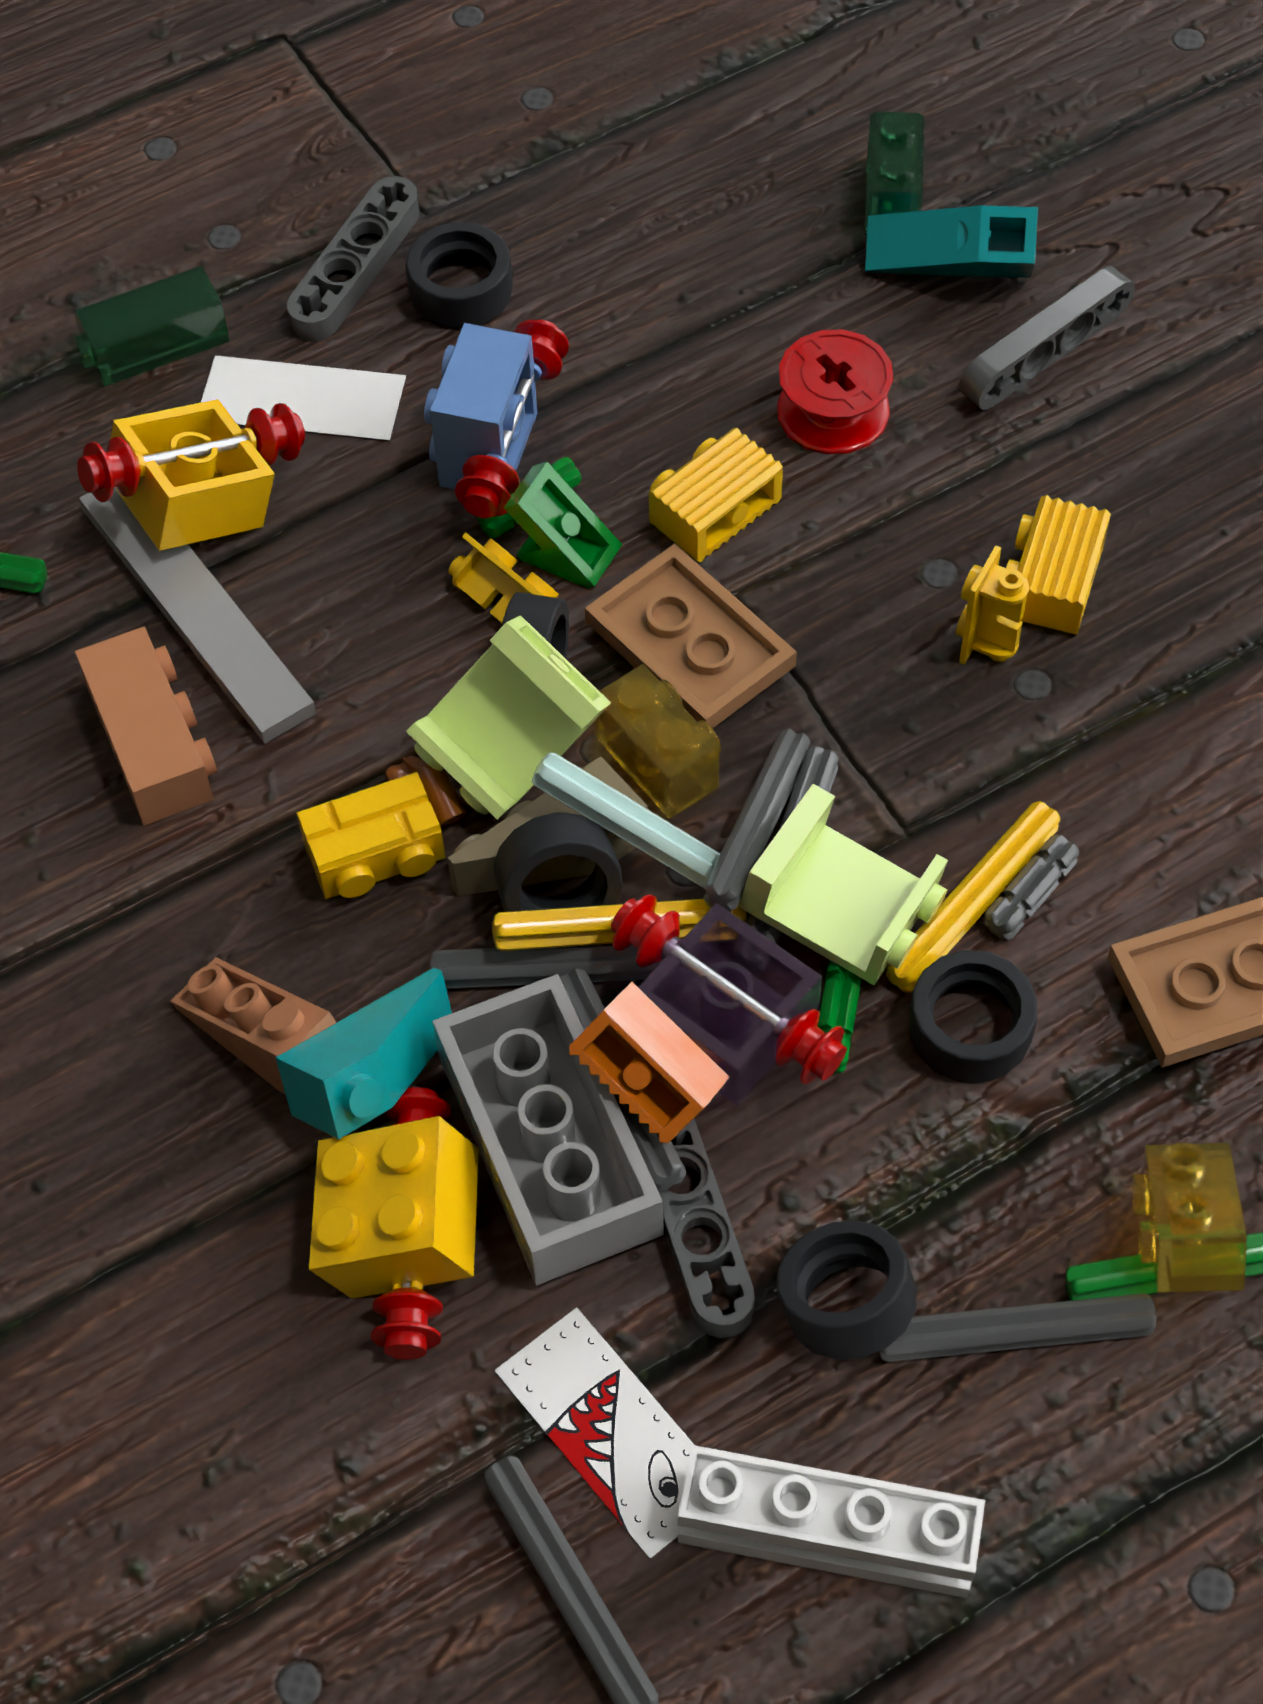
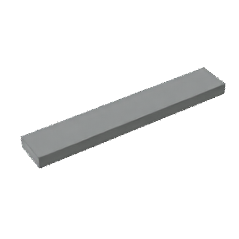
(206, 621)

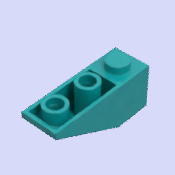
(954, 242)

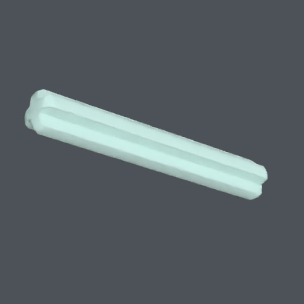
(625, 818)

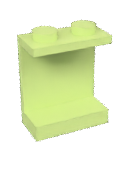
(507, 718)
(839, 893)

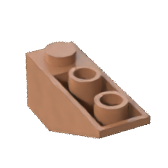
(249, 1016)

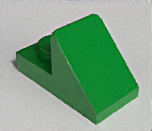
(561, 528)

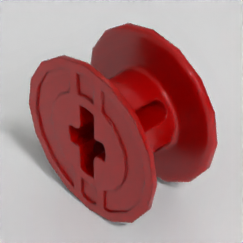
(834, 391)

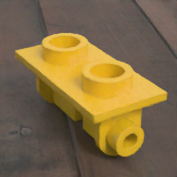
(490, 572)
(993, 610)

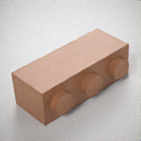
(148, 724)

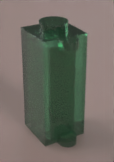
(151, 326)

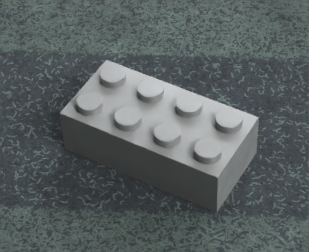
(548, 1130)

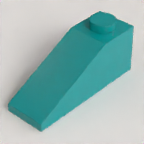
(366, 1058)

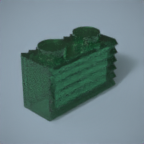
(894, 163)

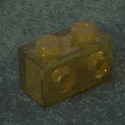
(659, 741)
(1192, 1216)

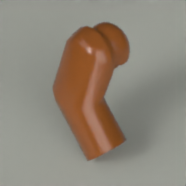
(437, 785)

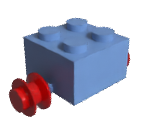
(489, 408)

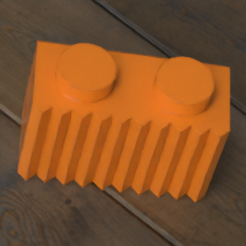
(649, 1063)

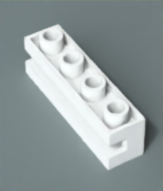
(830, 1521)

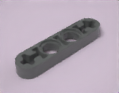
(345, 254)
(1046, 337)
(706, 1208)

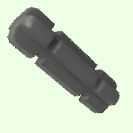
(1031, 887)

